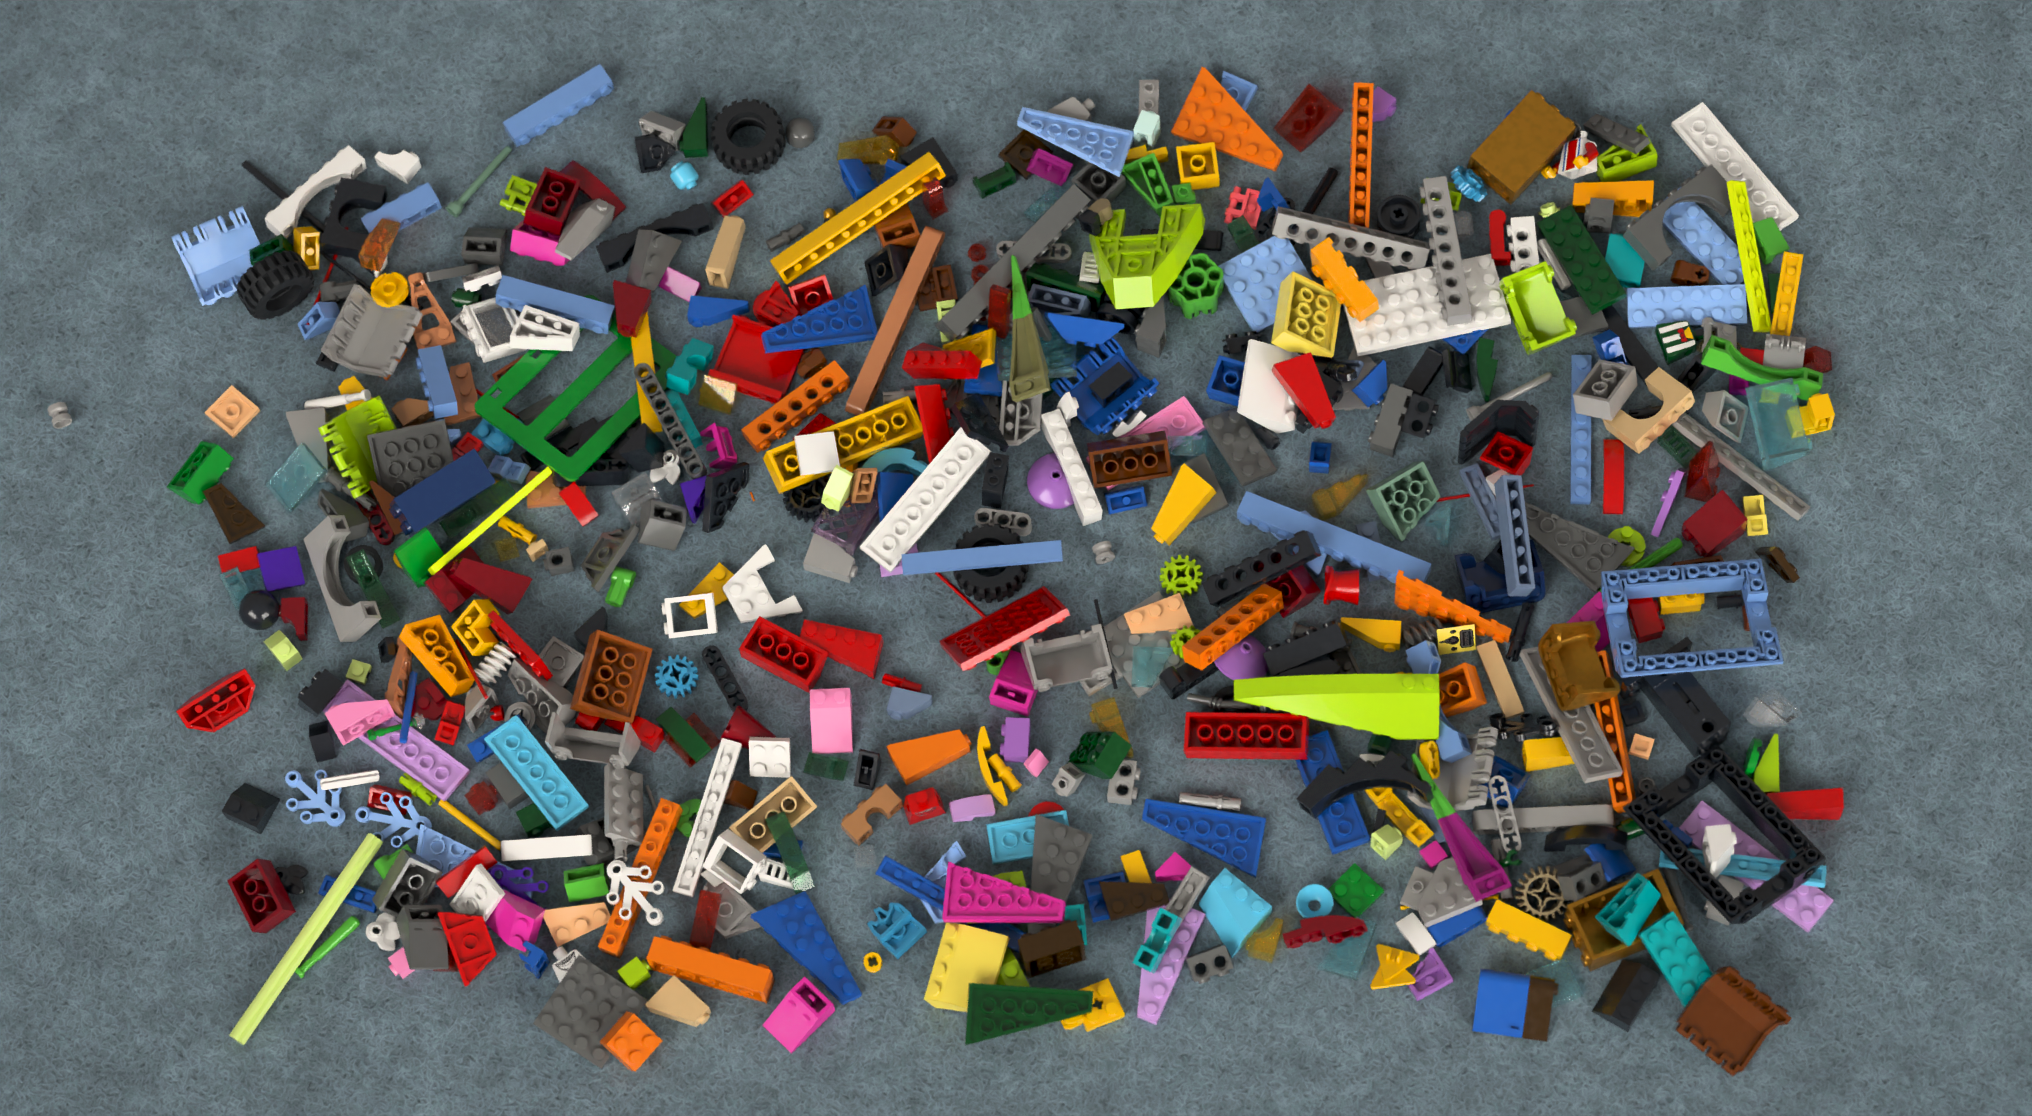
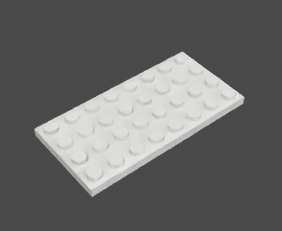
(1412, 310)

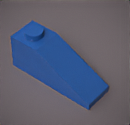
(712, 310)

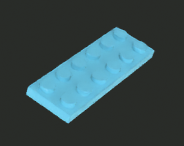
(536, 773)

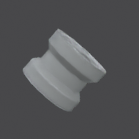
(1103, 552)

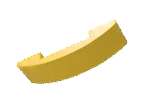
(995, 788)
(1400, 815)

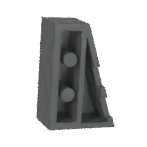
(651, 258)
(1390, 420)

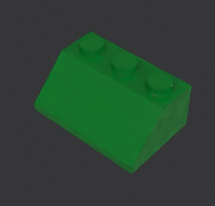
(200, 472)

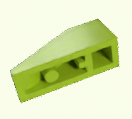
(1767, 772)

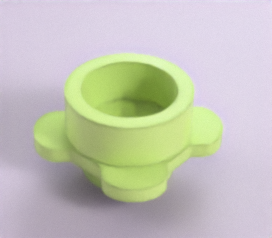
(1548, 209)

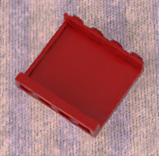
(747, 364)

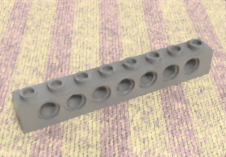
(1343, 230)
(1453, 313)

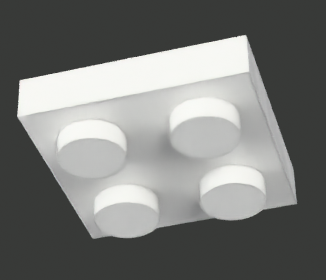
(486, 276)
(769, 757)

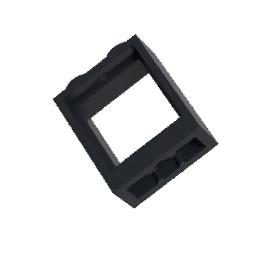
(995, 480)

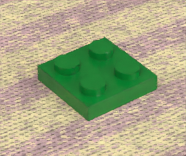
(1355, 891)

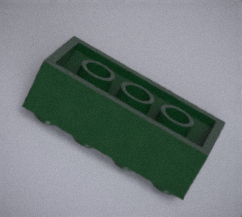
(1060, 279)

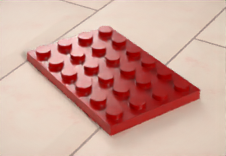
(1004, 628)

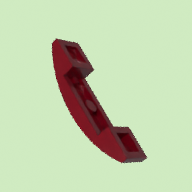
(593, 187)

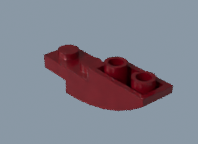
(1332, 927)

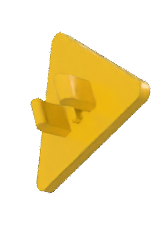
(1394, 960)
(1402, 978)

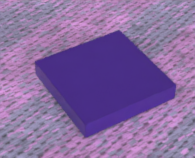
(281, 569)

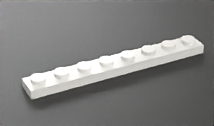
(707, 817)

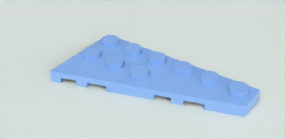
(1091, 141)
(448, 853)

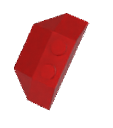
(218, 703)

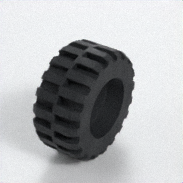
(748, 114)
(275, 285)
(995, 586)

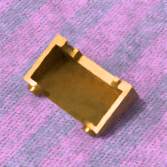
(1574, 665)

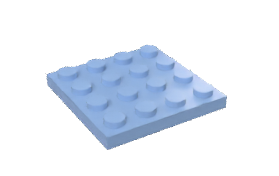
(1256, 277)

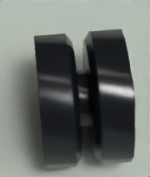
(1399, 216)
(1128, 316)

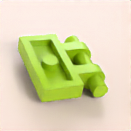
(518, 189)

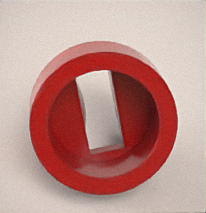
(498, 713)

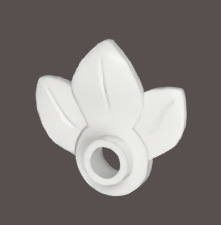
(670, 469)
(388, 931)

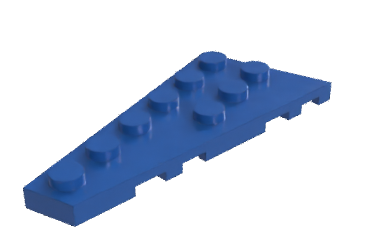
(833, 323)

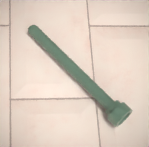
(455, 207)

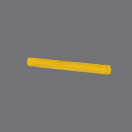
(470, 824)

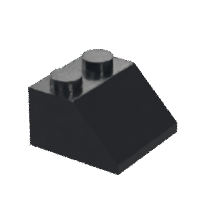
(250, 807)

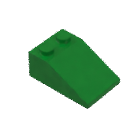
(418, 556)

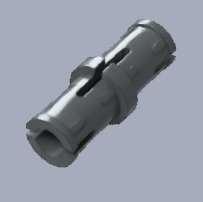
(785, 237)

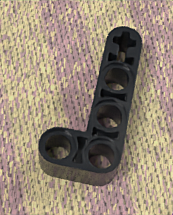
(600, 473)
(1185, 677)

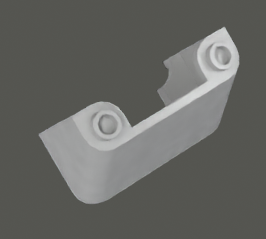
(1067, 659)

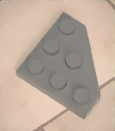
(1445, 895)

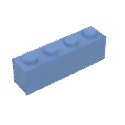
(406, 209)
(437, 382)

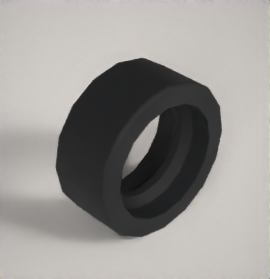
(369, 551)

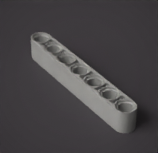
(1544, 818)

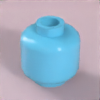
(684, 175)

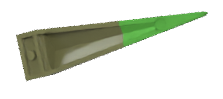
(1028, 362)

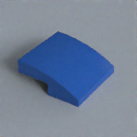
(1614, 862)
(1095, 897)

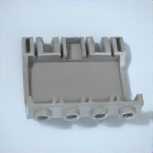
(1461, 778)

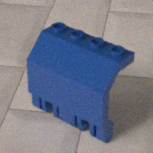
(1091, 367)

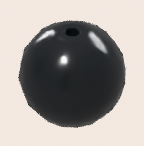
(259, 610)

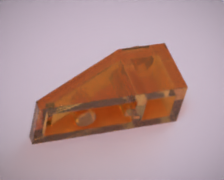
(378, 244)

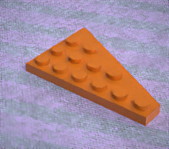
(1216, 117)
(1428, 601)

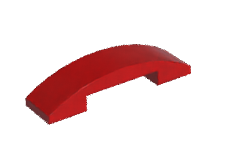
(1613, 476)

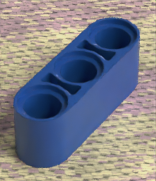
(1456, 926)

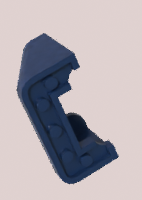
(1487, 589)

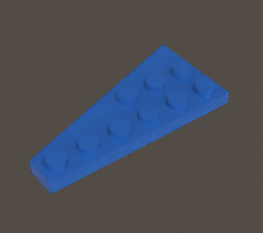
(1221, 834)
(805, 939)

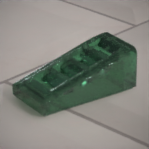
(1667, 446)

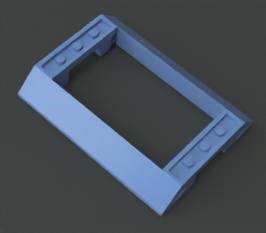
(1681, 580)

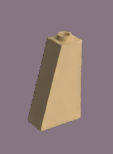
(725, 252)

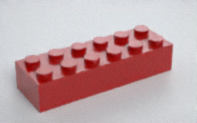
(1246, 736)

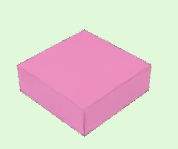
(1036, 762)

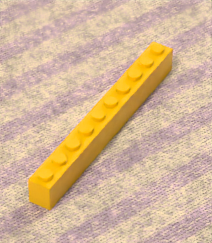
(856, 218)

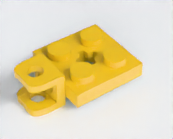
(1109, 1012)

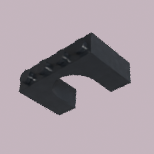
(348, 196)

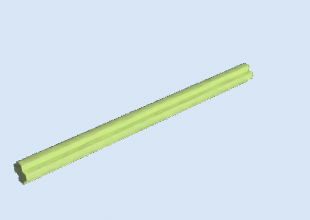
(306, 939)

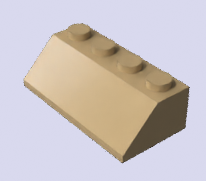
(786, 798)

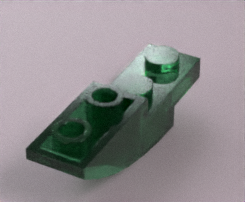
(477, 508)
(372, 587)

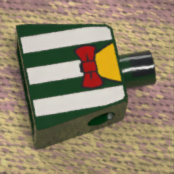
(1677, 340)

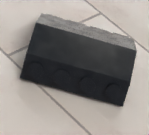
(1502, 416)

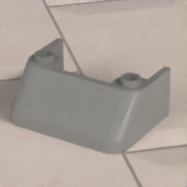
(591, 745)

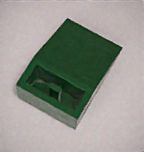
(1100, 753)

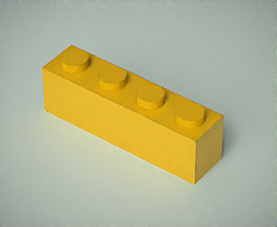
(1528, 930)

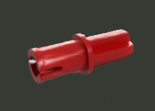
(894, 681)

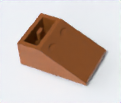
(898, 229)

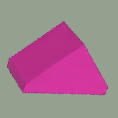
(1173, 869)

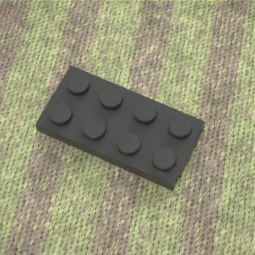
(1239, 446)

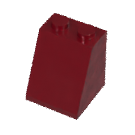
(1714, 525)

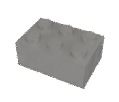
(1605, 389)

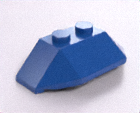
(1082, 329)

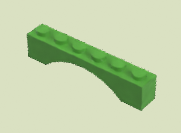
(1725, 357)

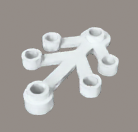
(633, 889)

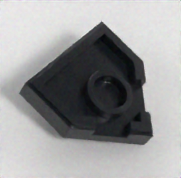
(652, 152)

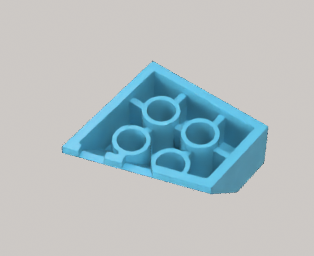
(1233, 910)

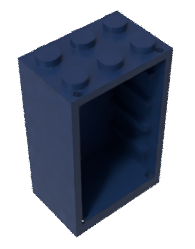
(441, 493)

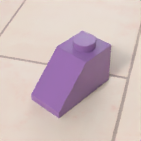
(1383, 105)

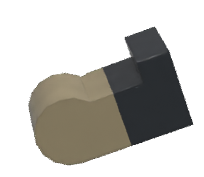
(1096, 216)

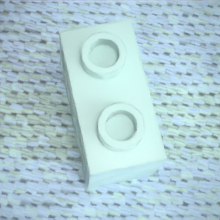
(1147, 129)

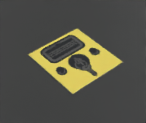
(1456, 639)

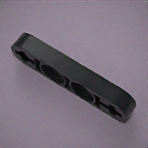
(723, 680)

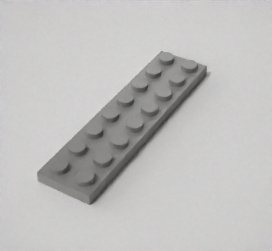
(1576, 727)

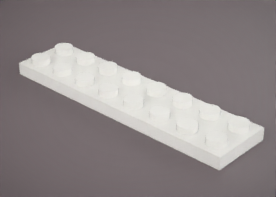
(1717, 147)
(925, 500)

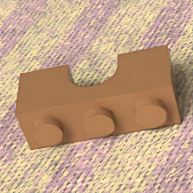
(882, 801)

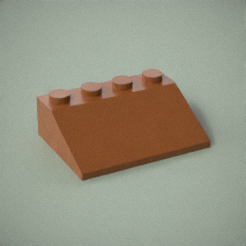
(611, 677)

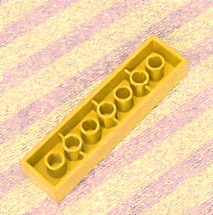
(855, 441)

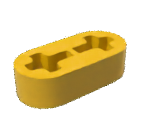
(1430, 758)

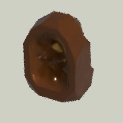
(811, 363)

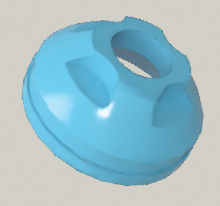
(1311, 893)

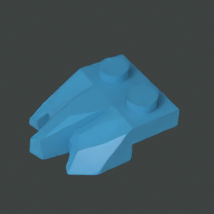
(896, 929)

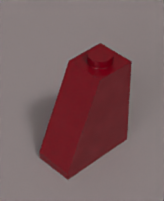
(630, 307)

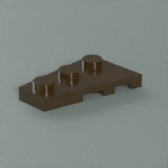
(231, 515)
(1131, 898)

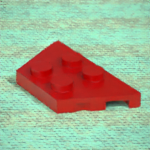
(468, 942)

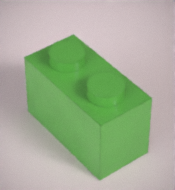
(586, 882)

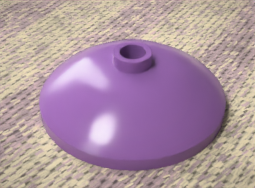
(1046, 489)
(1244, 660)

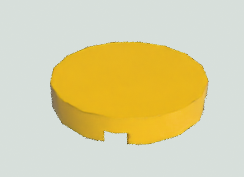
(389, 289)

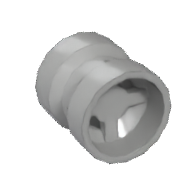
(59, 413)

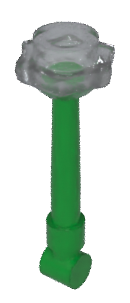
(418, 721)

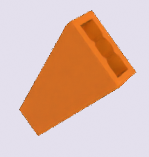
(927, 754)

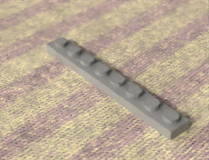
(1743, 467)

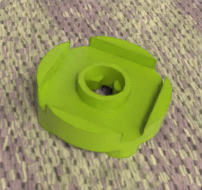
(1633, 538)

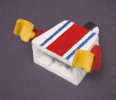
(1577, 158)

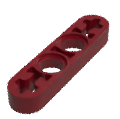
(377, 512)

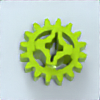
(1181, 567)

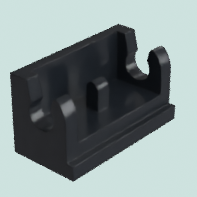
(1111, 384)

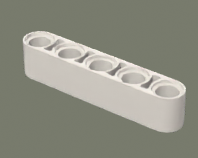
(546, 847)

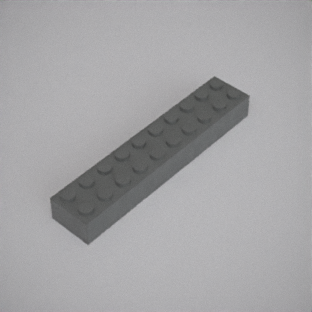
(1030, 245)

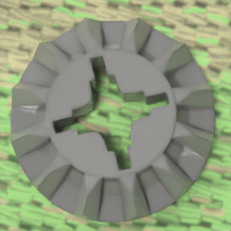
(519, 708)

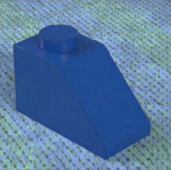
(1373, 385)

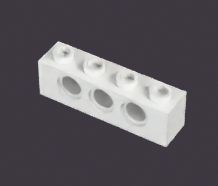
(1524, 228)

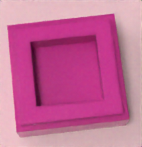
(1433, 854)

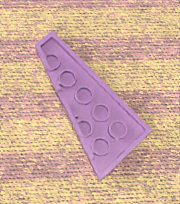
(1157, 987)

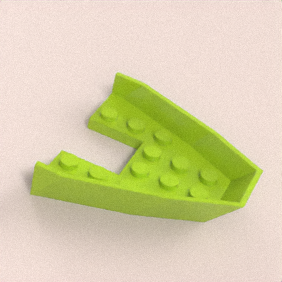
(1143, 267)

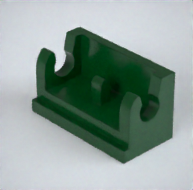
(995, 181)

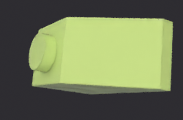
(837, 488)
(283, 650)
(1386, 840)

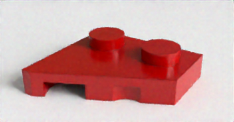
(777, 306)

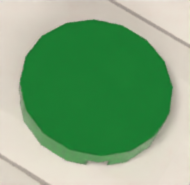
(1752, 756)

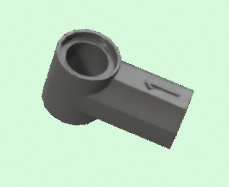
(335, 291)

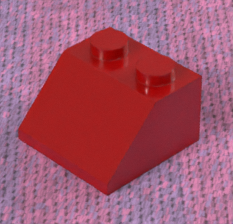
(1508, 454)

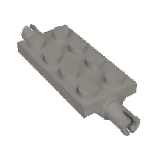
(623, 808)

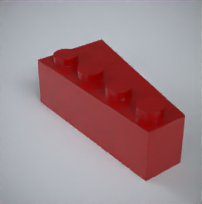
(845, 645)

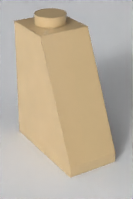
(679, 1003)

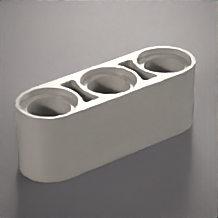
(1013, 519)

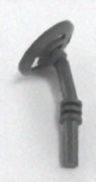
(1218, 703)

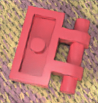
(1250, 207)

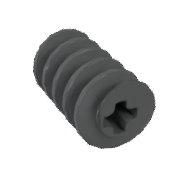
(1422, 633)

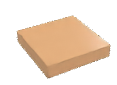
(232, 411)

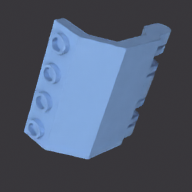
(219, 257)

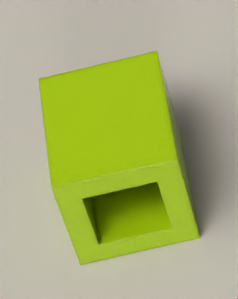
(634, 973)

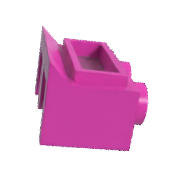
(722, 443)

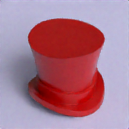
(1341, 586)

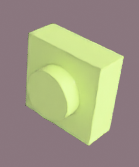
(358, 672)

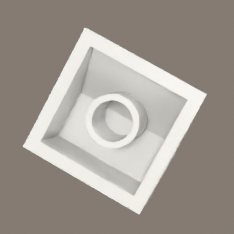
(1718, 847)

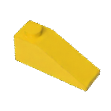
(1379, 633)

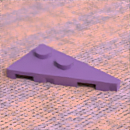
(1668, 498)

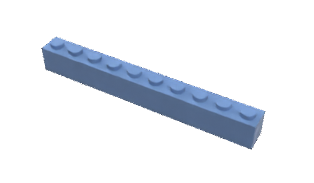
(1331, 539)

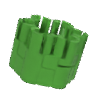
(1205, 297)

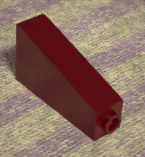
(491, 583)

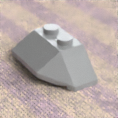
(1019, 419)

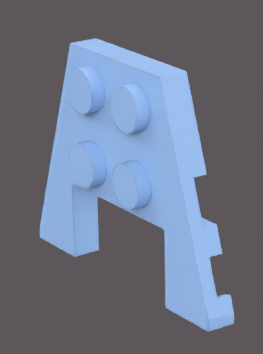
(938, 875)

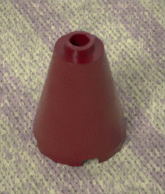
(743, 726)

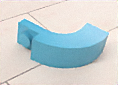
(896, 459)

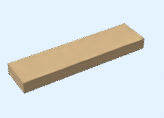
(1500, 679)

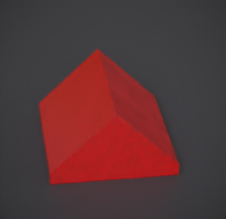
(810, 294)

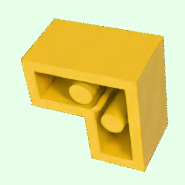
(1817, 414)
(473, 627)

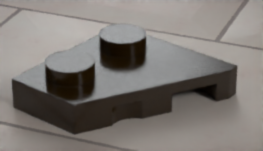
(1779, 564)

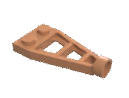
(436, 336)
(394, 695)

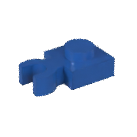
(1682, 836)

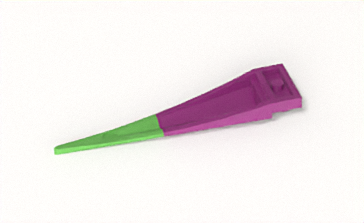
(1476, 865)

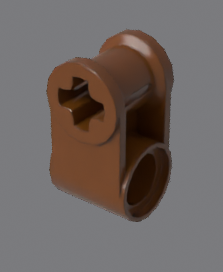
(1688, 274)

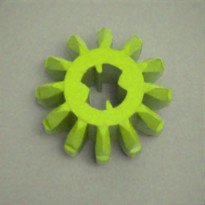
(1181, 638)

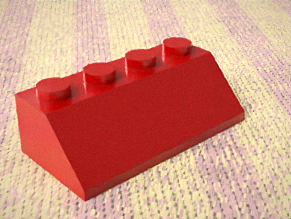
(934, 418)
(784, 654)

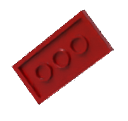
(518, 646)

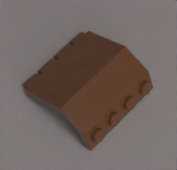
(1730, 1019)

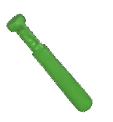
(339, 935)

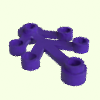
(517, 889)

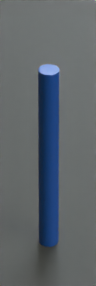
(408, 707)

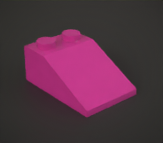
(516, 921)

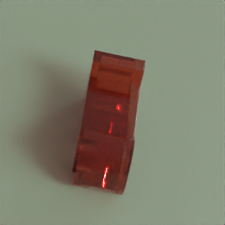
(933, 198)

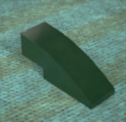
(1486, 367)
(683, 734)

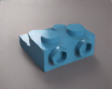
(493, 438)

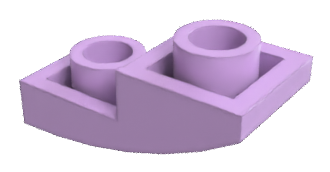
(971, 807)

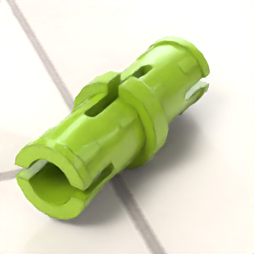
(417, 789)

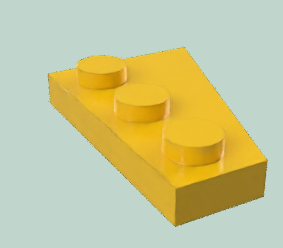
(710, 584)

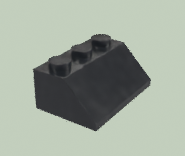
(1626, 994)

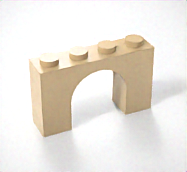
(1641, 432)

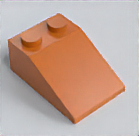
(1460, 690)

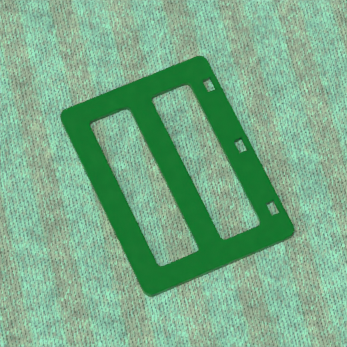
(533, 435)

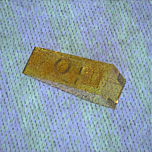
(1335, 499)

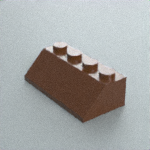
(1129, 459)

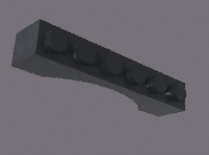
(690, 222)

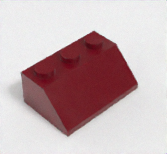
(1296, 587)

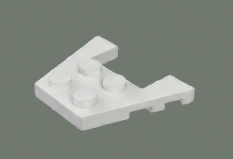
(749, 594)

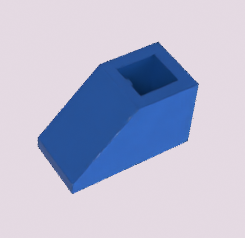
(1609, 347)

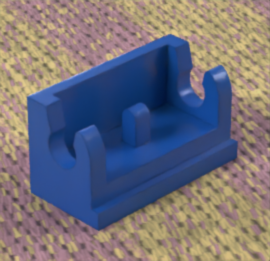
(536, 959)

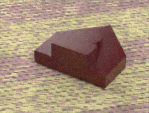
(428, 700)

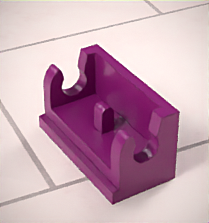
(1049, 167)

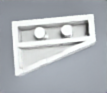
(544, 331)

